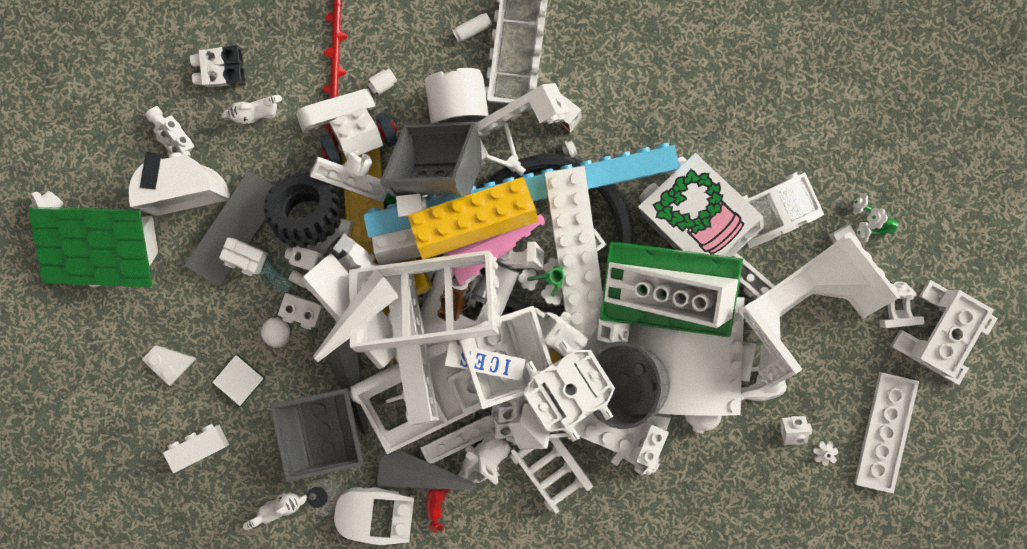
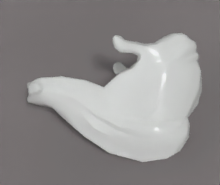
(761, 391)

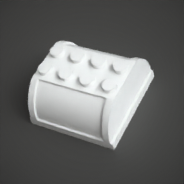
(179, 187)
(518, 337)

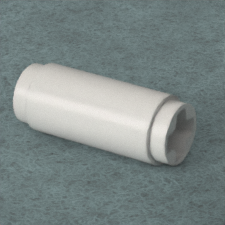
(472, 27)

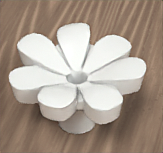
(823, 451)

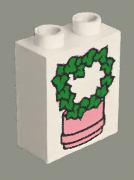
(700, 211)

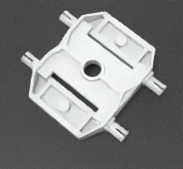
(575, 406)

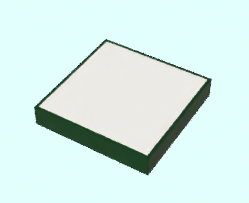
(238, 380)

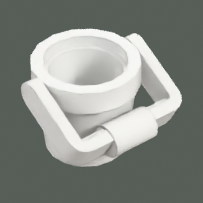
(46, 200)

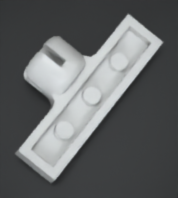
(350, 175)

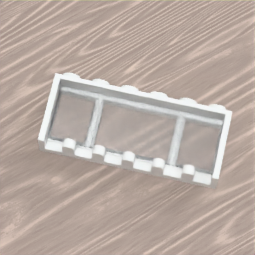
(515, 49)

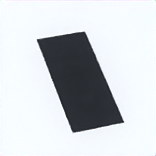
(150, 170)

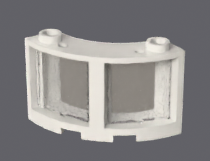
(785, 207)

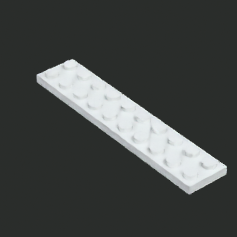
(576, 250)

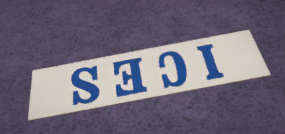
(486, 362)

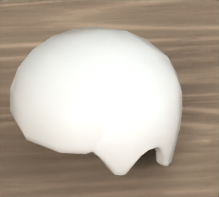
(275, 332)

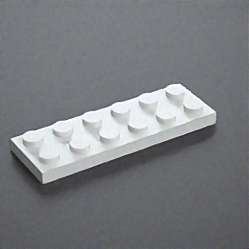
(886, 432)

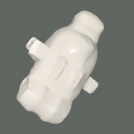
(557, 329)
(484, 459)

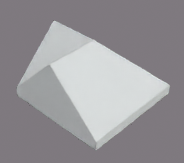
(528, 430)

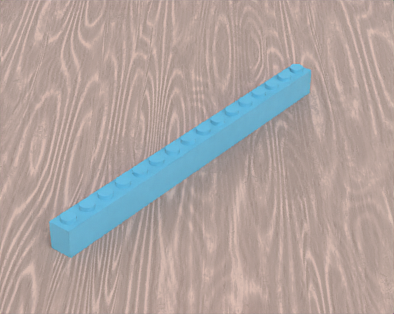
(598, 174)

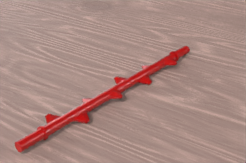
(333, 53)

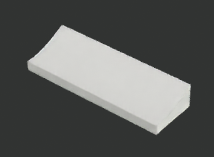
(330, 285)

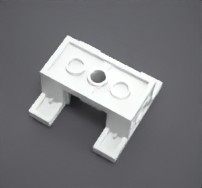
(953, 335)

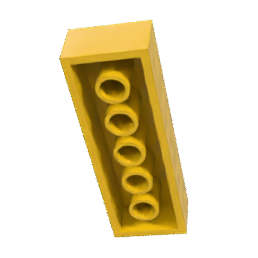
(473, 218)

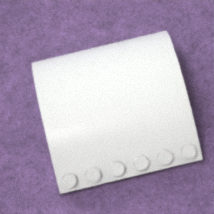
(700, 367)

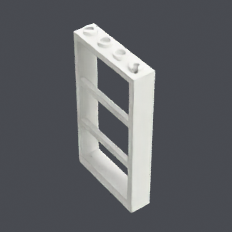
(358, 277)

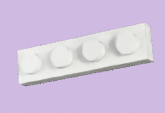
(456, 440)

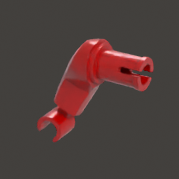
(433, 507)

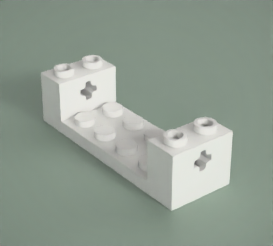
(545, 102)
(623, 441)

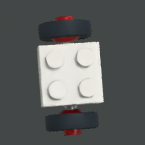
(357, 133)

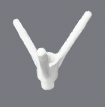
(512, 163)

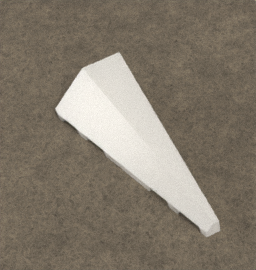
(368, 302)

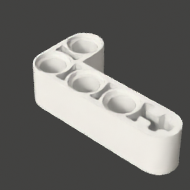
(323, 112)

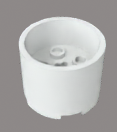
(456, 96)

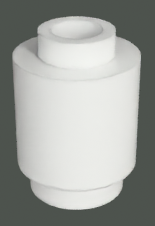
(382, 81)

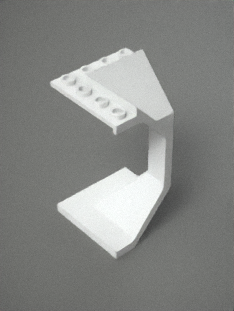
(838, 272)

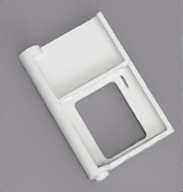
(431, 305)
(446, 402)

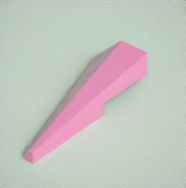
(496, 245)

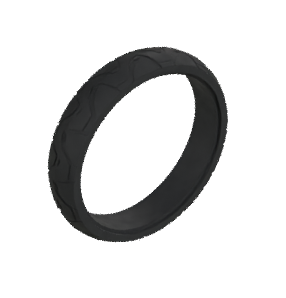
(610, 194)

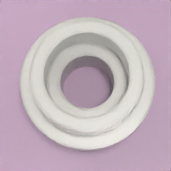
(569, 149)

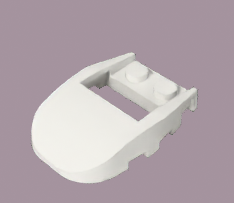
(355, 510)

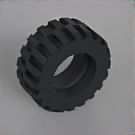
(309, 229)

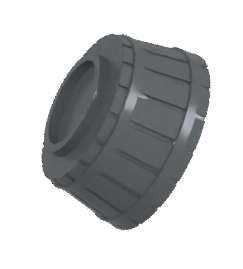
(638, 380)

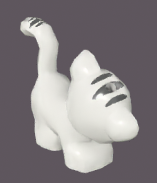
(250, 112)
(282, 506)

